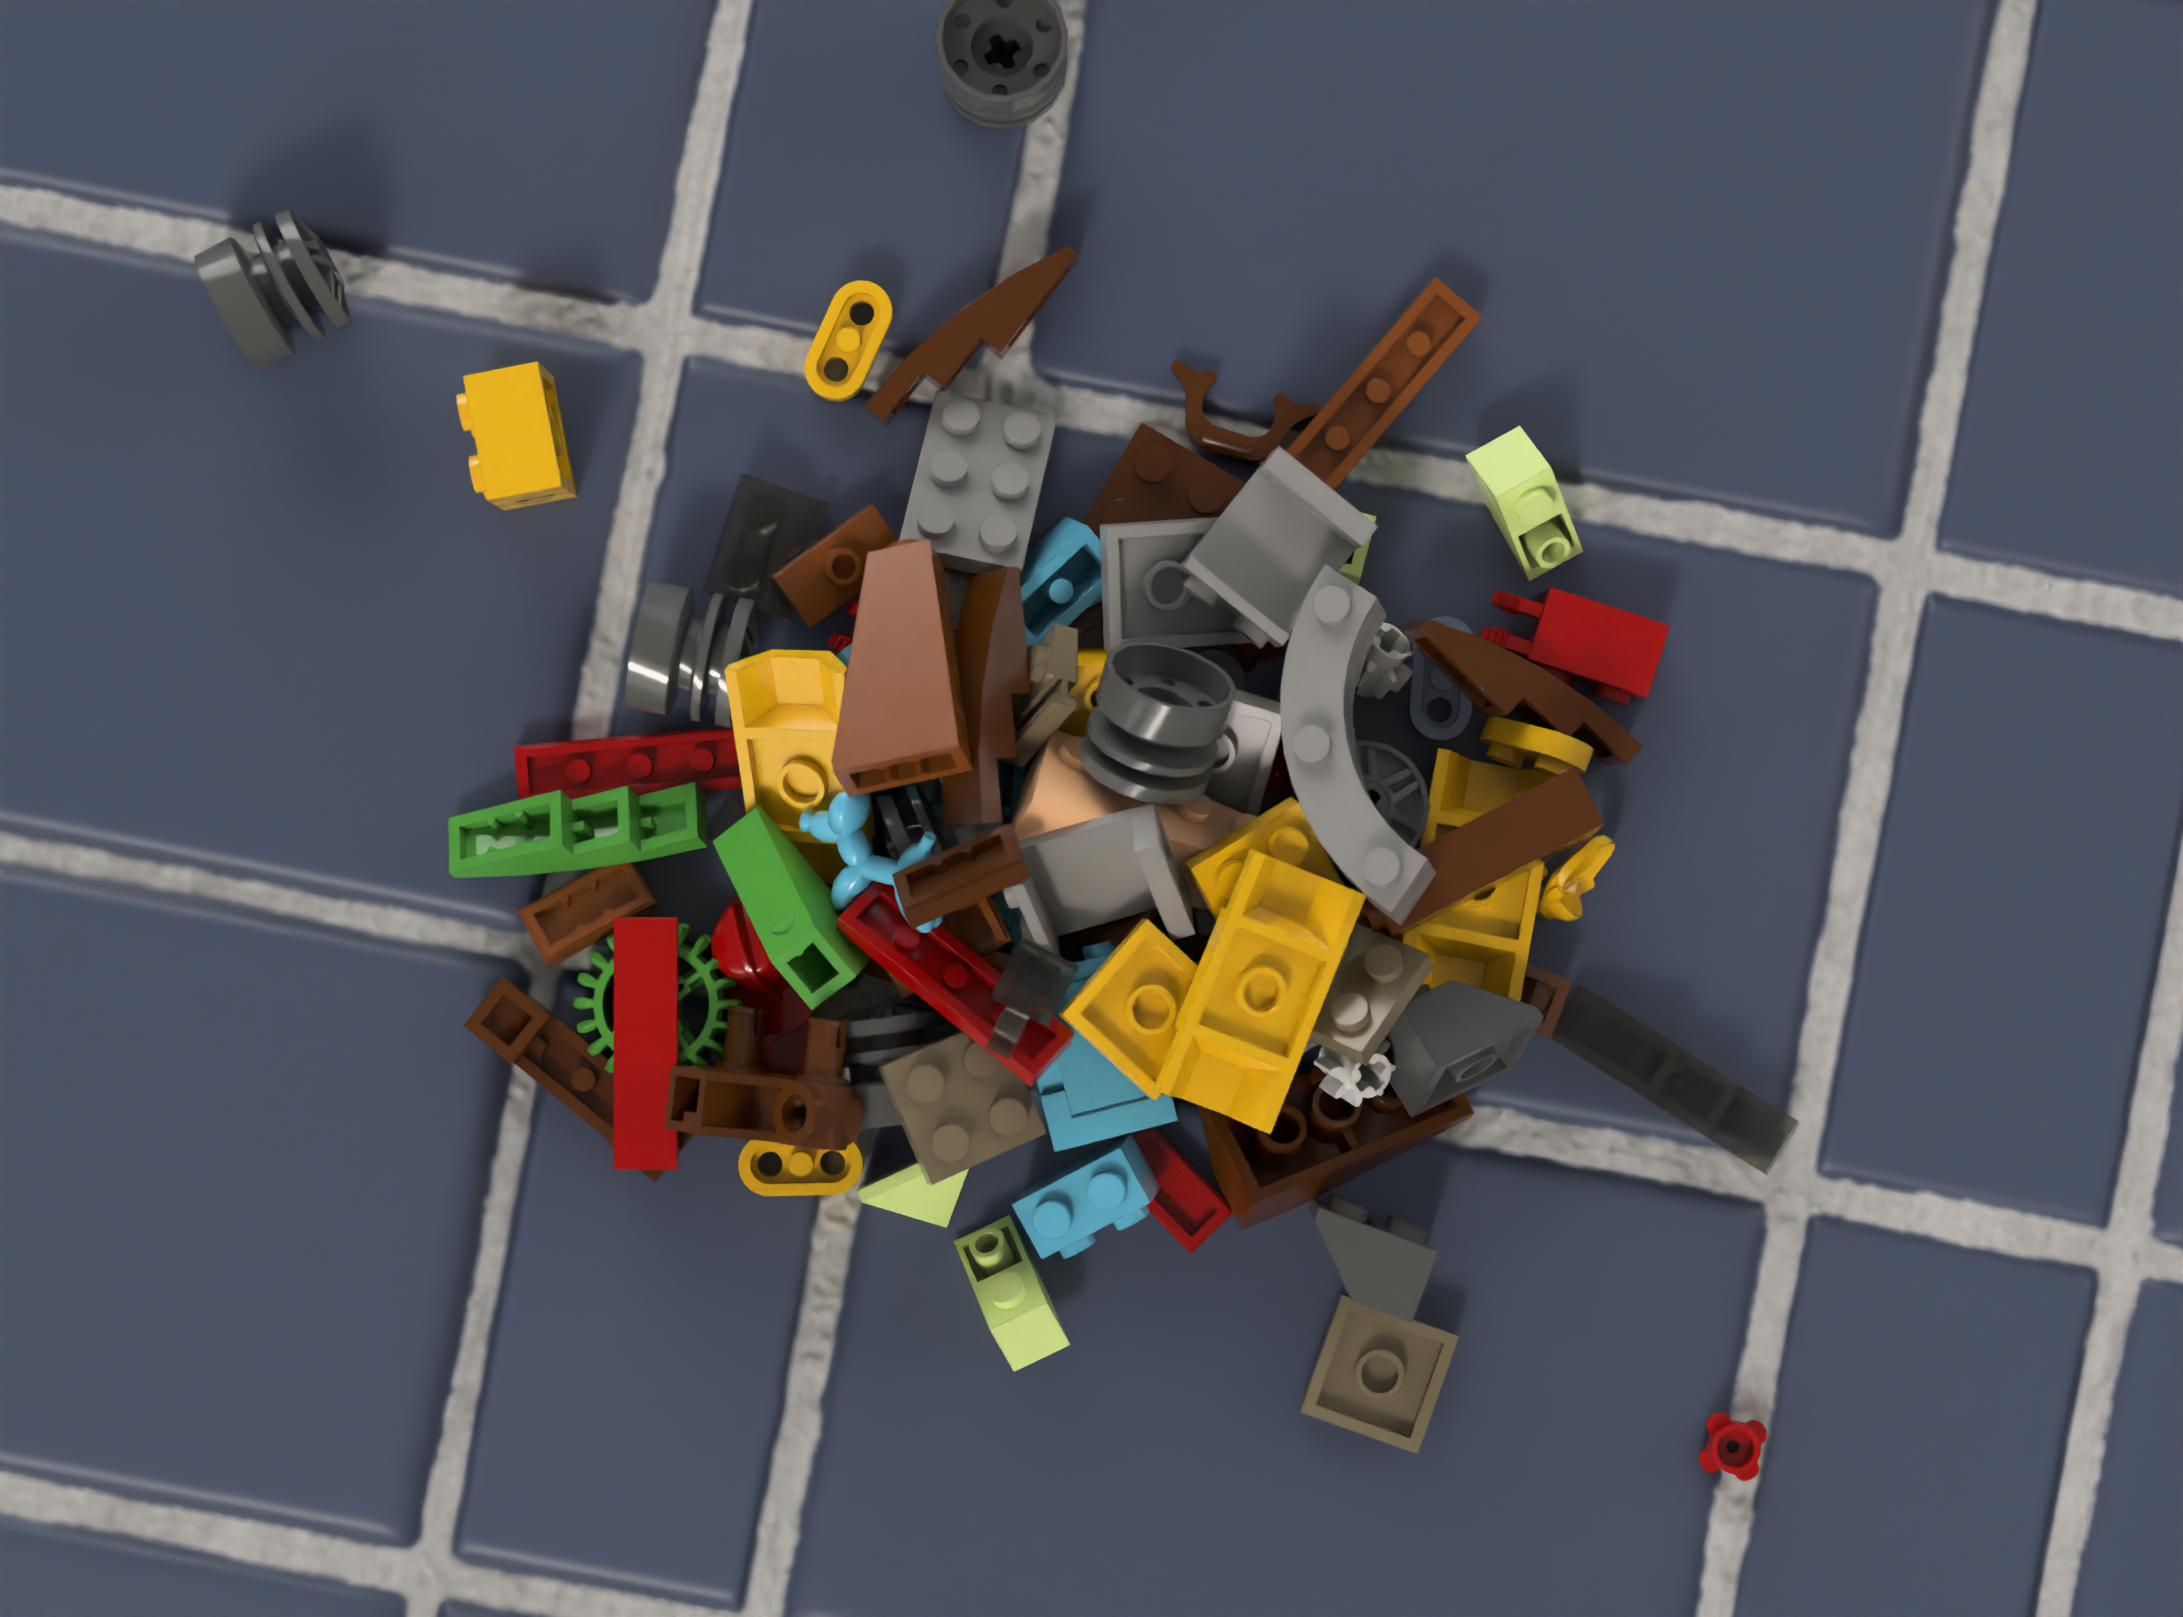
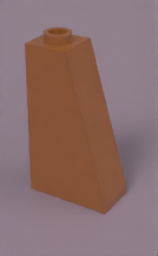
(902, 682)

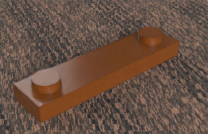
(1384, 383)

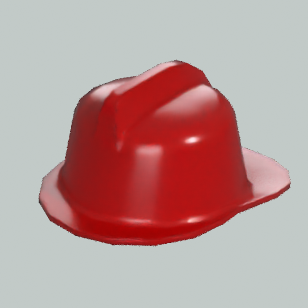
(757, 979)

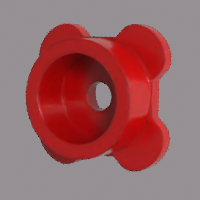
(1743, 1460)

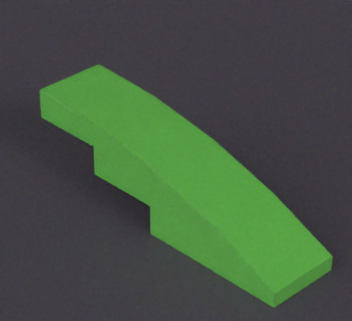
(578, 834)

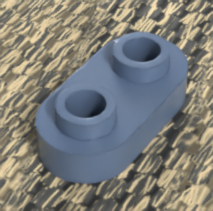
(1430, 683)

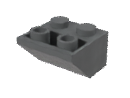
(1375, 1261)

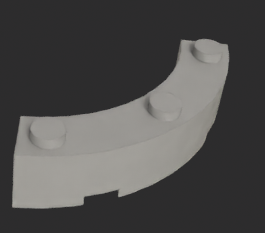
(1321, 750)

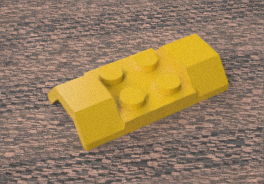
(785, 736)
(1490, 935)
(1259, 990)

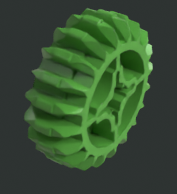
(702, 972)

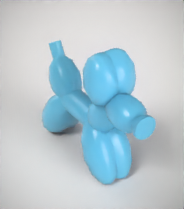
(843, 826)

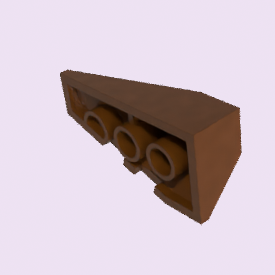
(1314, 1145)

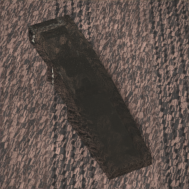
(1674, 1079)

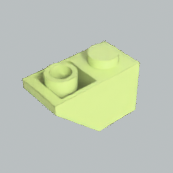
(1525, 502)
(1011, 1293)

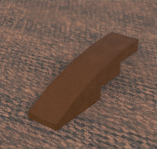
(990, 321)
(991, 671)
(1504, 681)

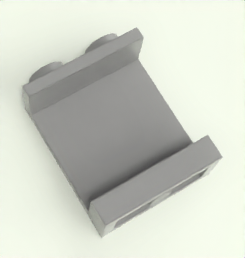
(1272, 547)
(1099, 876)

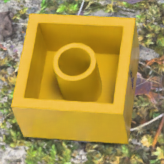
(516, 436)

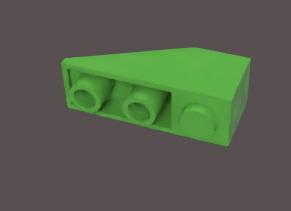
(789, 908)

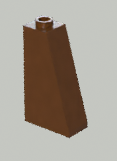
(1498, 848)

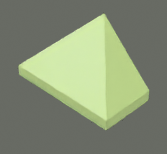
(909, 1194)

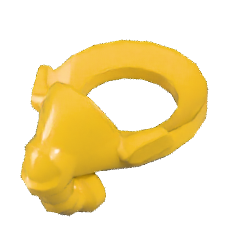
(1573, 877)

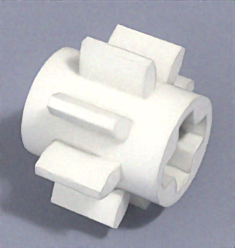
(1385, 663)
(1352, 1079)

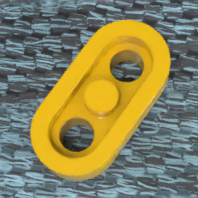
(846, 341)
(1550, 750)
(801, 1170)

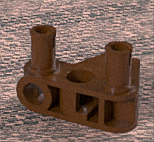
(753, 1104)

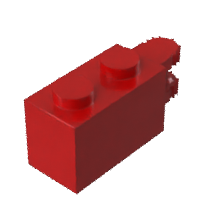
(1585, 642)

